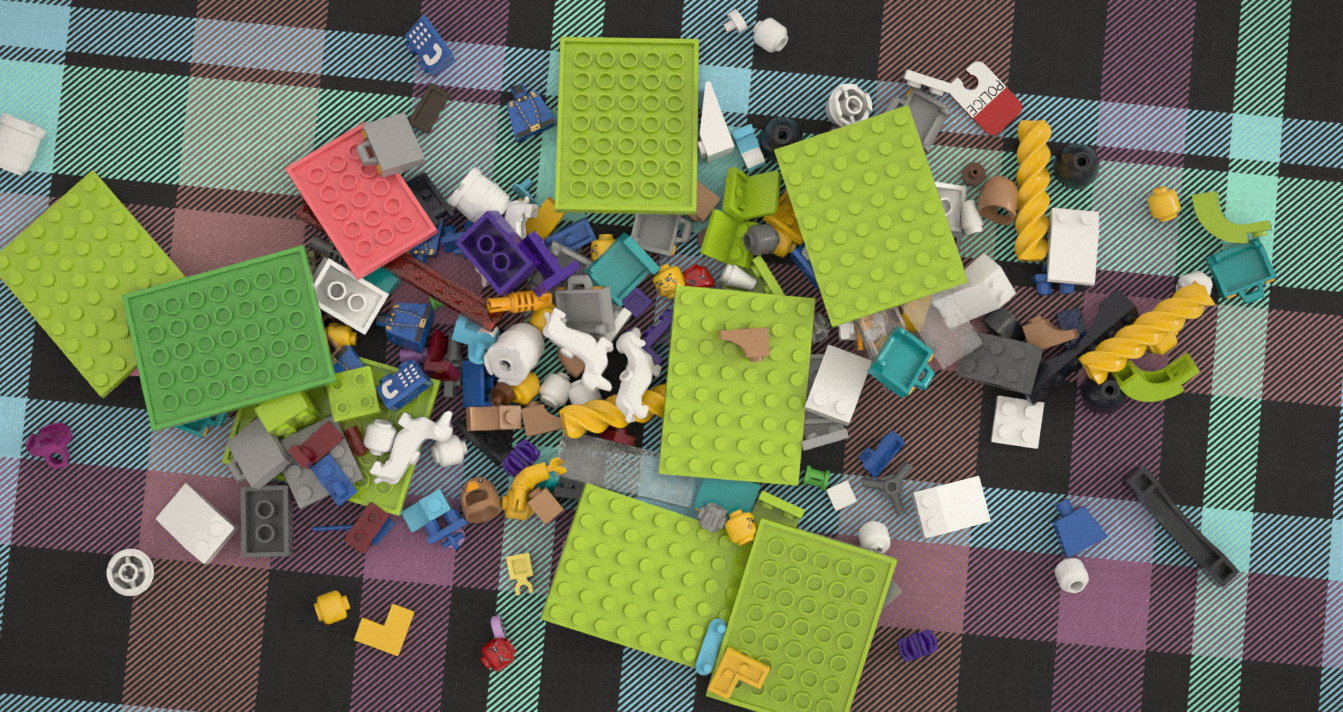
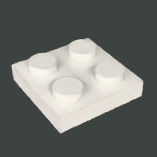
(935, 86)
(1017, 422)

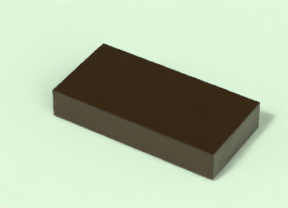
(429, 108)

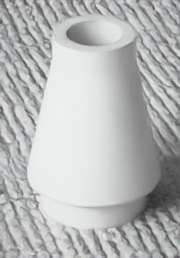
(970, 218)
(736, 277)

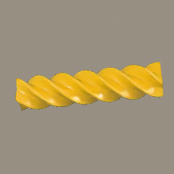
(1032, 198)
(1146, 330)
(600, 414)

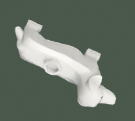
(516, 216)
(582, 347)
(636, 376)
(408, 443)

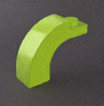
(1213, 220)
(1156, 385)

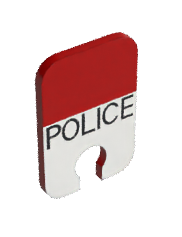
(990, 103)

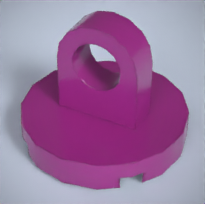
(51, 440)

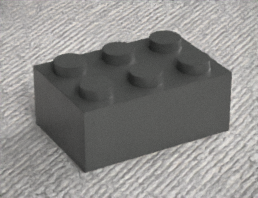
(1002, 364)
(266, 521)

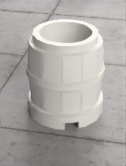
(18, 143)
(478, 195)
(515, 353)

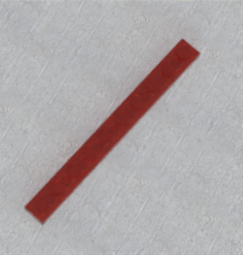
(429, 282)

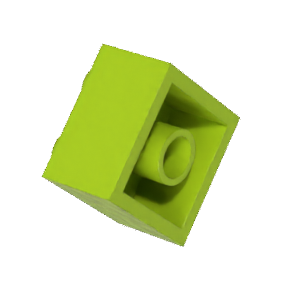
(287, 414)

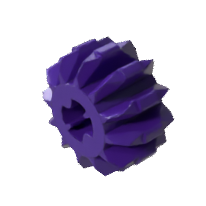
(520, 457)
(917, 645)

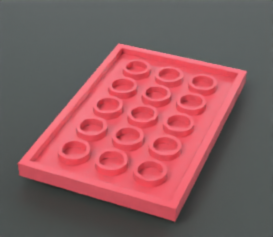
(359, 210)

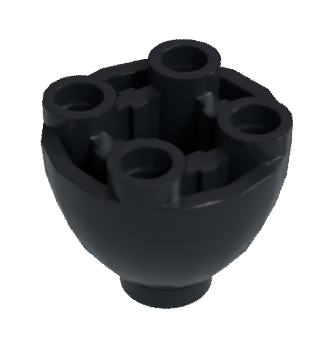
(769, 138)
(1069, 172)
(1098, 400)

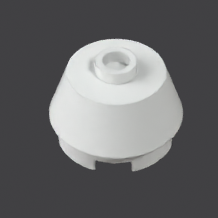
(848, 105)
(130, 572)

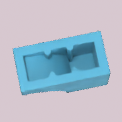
(426, 510)

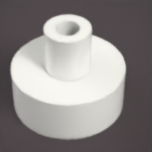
(736, 22)

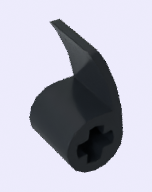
(1004, 324)

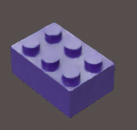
(498, 252)

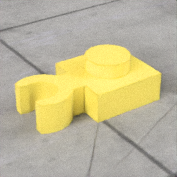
(520, 568)

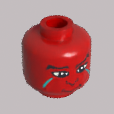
(698, 277)
(497, 654)

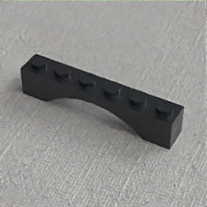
(1112, 315)
(1177, 525)

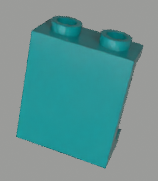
(621, 268)

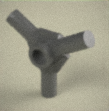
(890, 487)

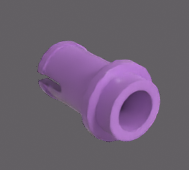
(406, 354)

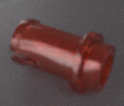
(356, 441)

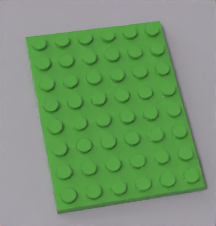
(229, 338)

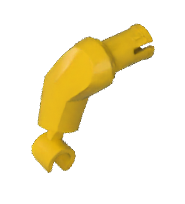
(529, 477)

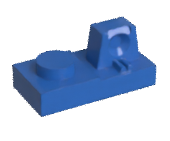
(573, 235)
(877, 460)
(334, 480)

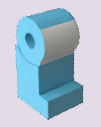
(748, 147)
(472, 334)

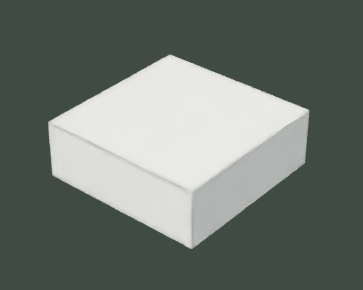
(841, 495)

